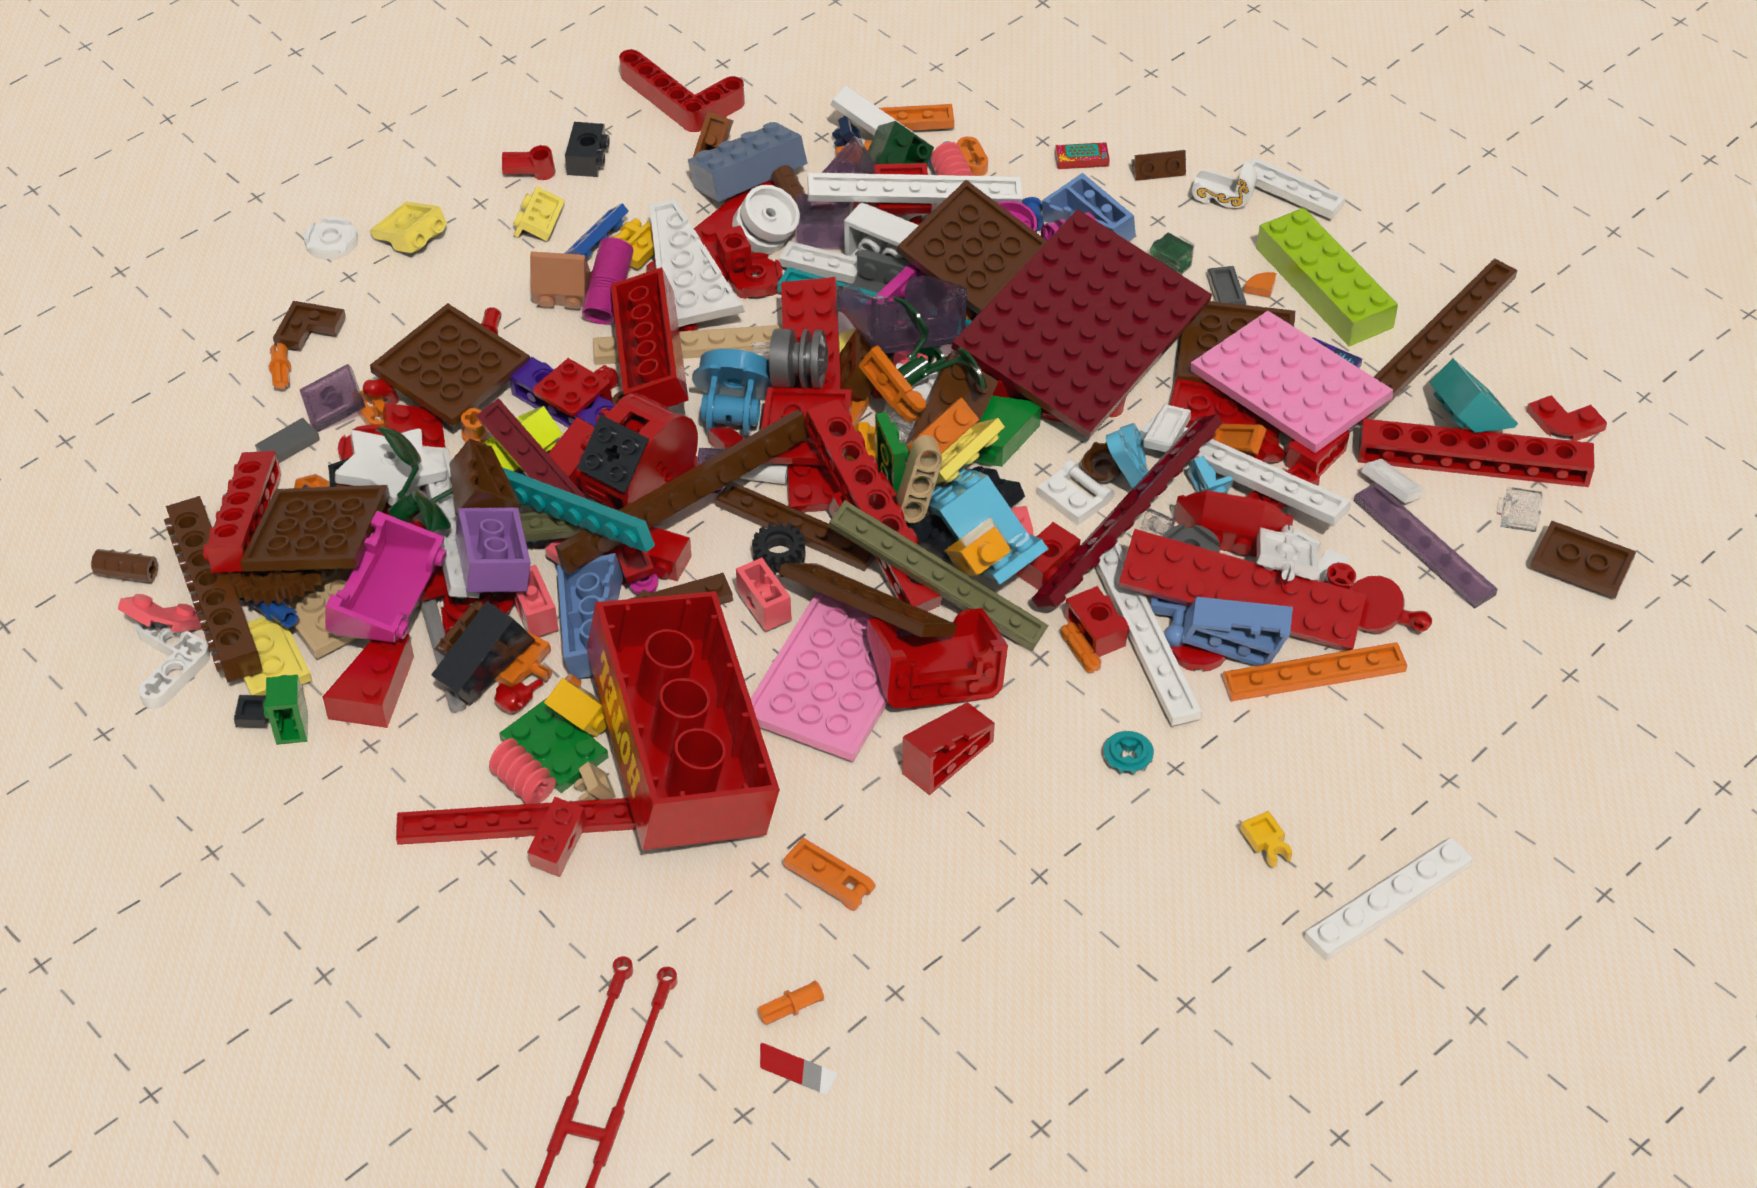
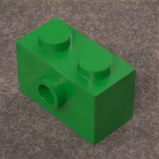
(286, 709)

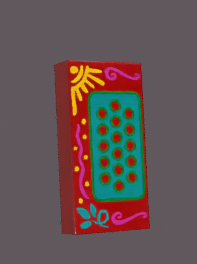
(1082, 155)

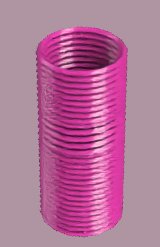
(609, 267)

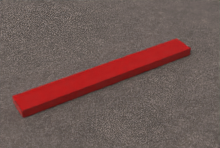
(504, 821)

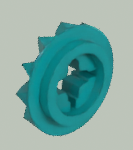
(1129, 742)

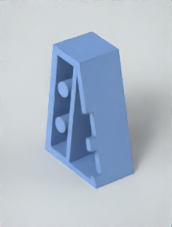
(1087, 196)
(1238, 628)

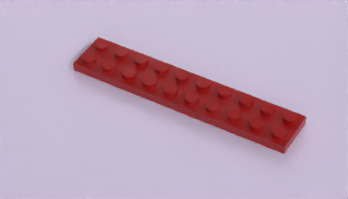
(814, 307)

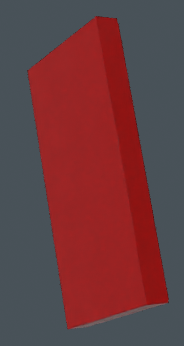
(1207, 400)

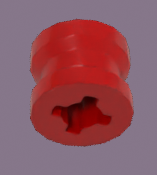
(1340, 575)

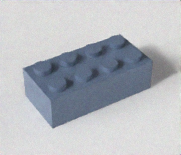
(746, 161)

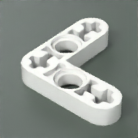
(178, 658)

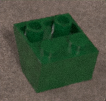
(898, 146)

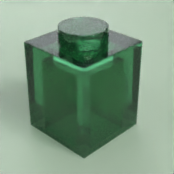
(1173, 252)

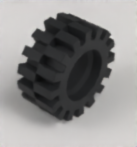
(775, 537)

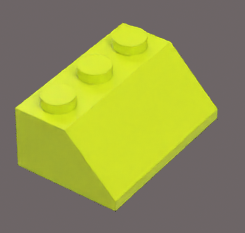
(539, 425)

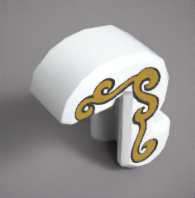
(1225, 189)

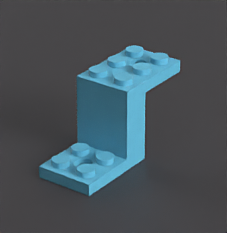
(971, 501)

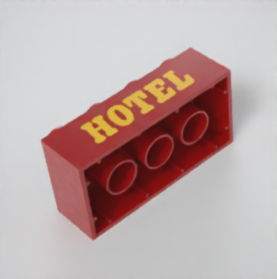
(681, 720)

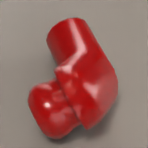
(1417, 620)

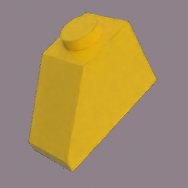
(578, 707)

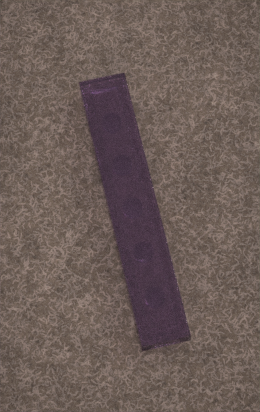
(1425, 545)

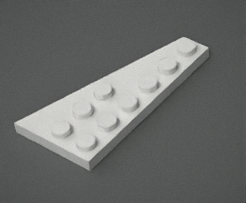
(696, 279)

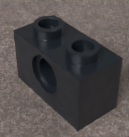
(586, 149)

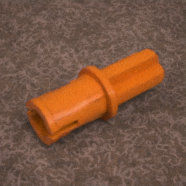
(279, 366)
(791, 1003)

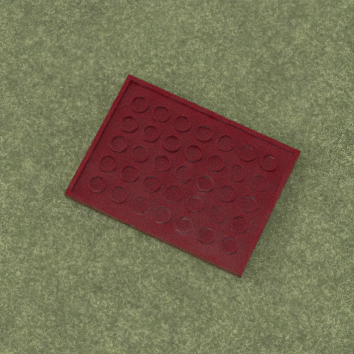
(1082, 322)

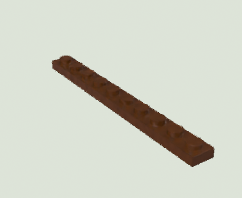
(1444, 329)
(690, 487)

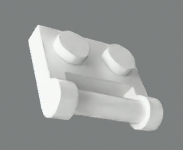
(1069, 498)

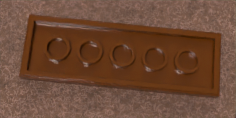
(868, 599)

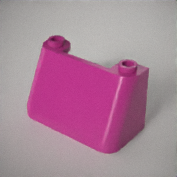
(387, 581)

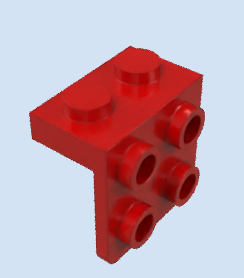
(572, 387)

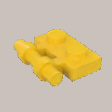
(640, 239)

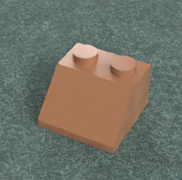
(559, 279)

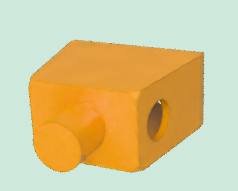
(979, 548)

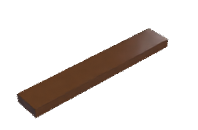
(816, 532)

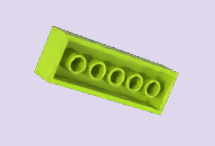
(1326, 276)

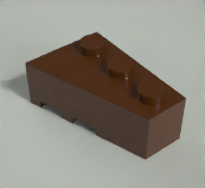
(480, 479)

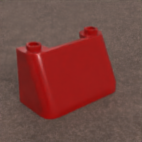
(939, 668)

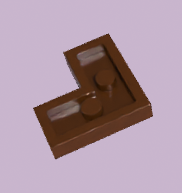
(307, 317)

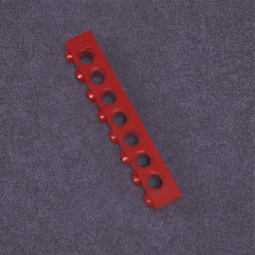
(834, 418)
(1477, 453)

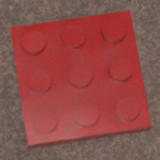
(784, 401)

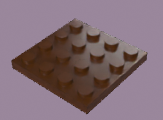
(971, 244)
(1215, 325)
(449, 364)
(314, 528)

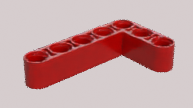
(675, 99)

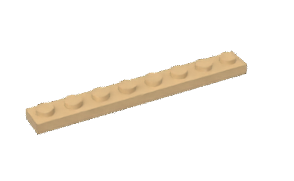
(694, 342)

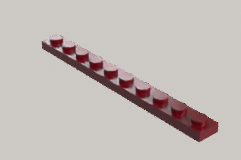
(1124, 514)

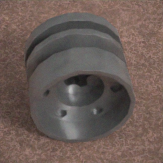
(802, 359)

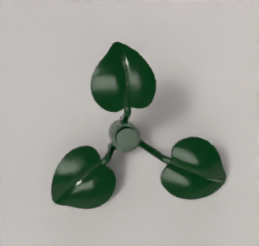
(919, 368)
(412, 504)

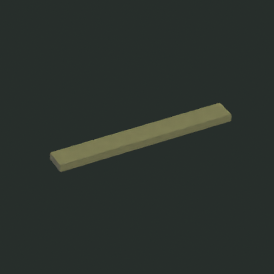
(936, 574)

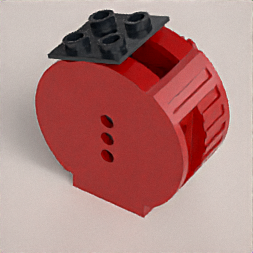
(635, 451)

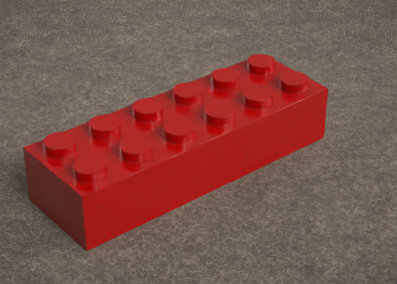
(649, 338)

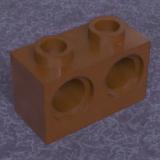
(851, 375)

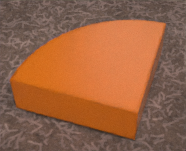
(1261, 284)

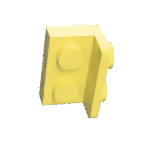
(539, 213)

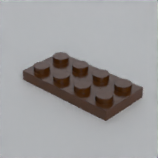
(948, 387)

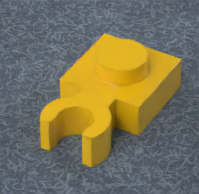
(1266, 834)

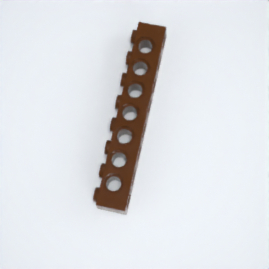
(214, 593)

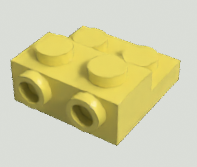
(410, 226)

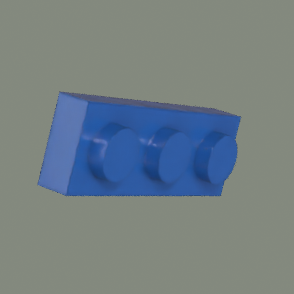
(609, 221)

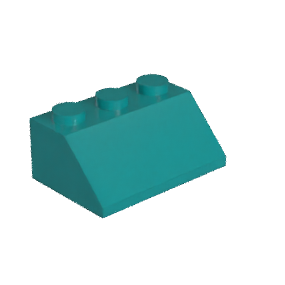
(1469, 400)

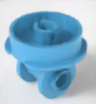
(734, 385)

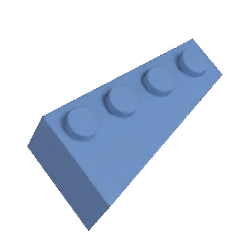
(577, 595)

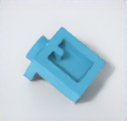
(1204, 477)

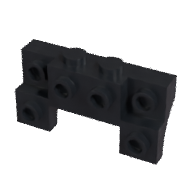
(934, 533)

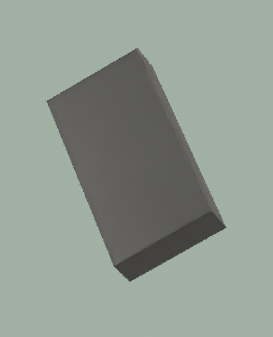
(1225, 285)
(289, 440)

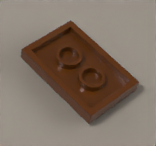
(1583, 559)

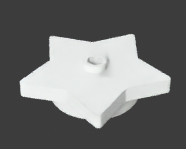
(378, 464)

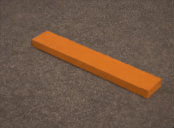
(1314, 671)

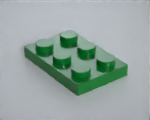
(889, 450)
(555, 743)

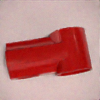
(537, 162)

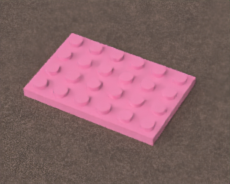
(1291, 381)
(824, 681)

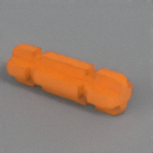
(1081, 647)

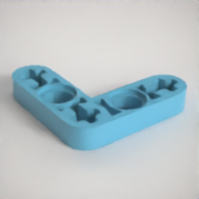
(1128, 452)

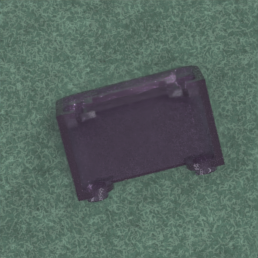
(889, 325)

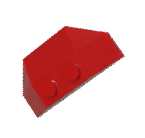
(1230, 518)

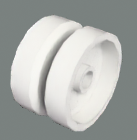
(767, 218)

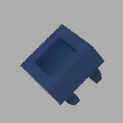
(846, 132)

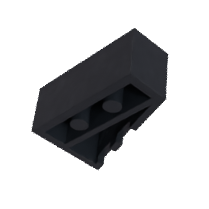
(482, 652)

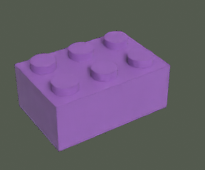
(492, 550)

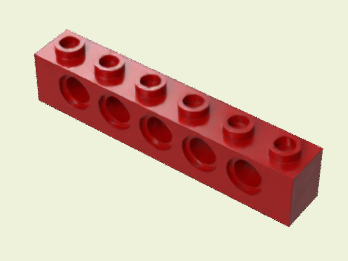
(241, 510)

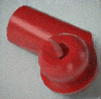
(380, 389)

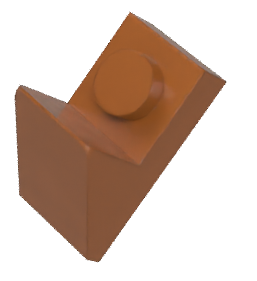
(713, 132)

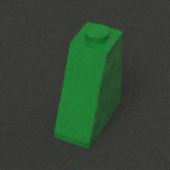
(1020, 422)

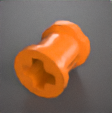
(472, 427)

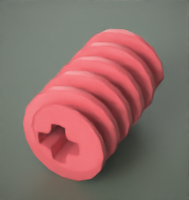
(949, 160)
(521, 772)

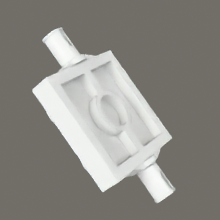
(1287, 553)

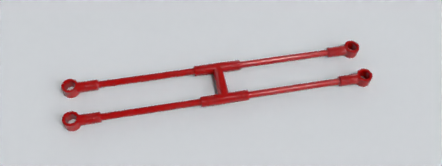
(607, 1135)

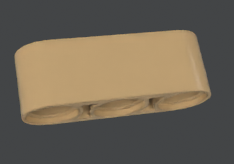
(919, 466)

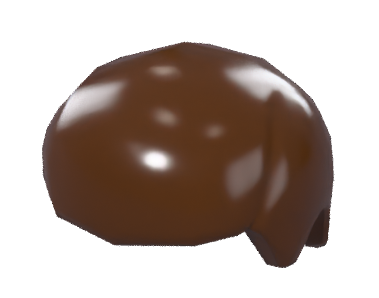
(1100, 464)

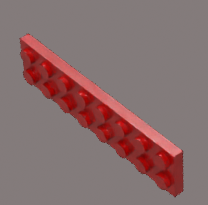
(1186, 571)

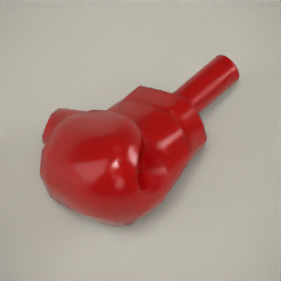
(515, 697)

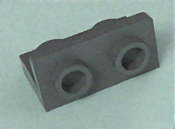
(876, 270)

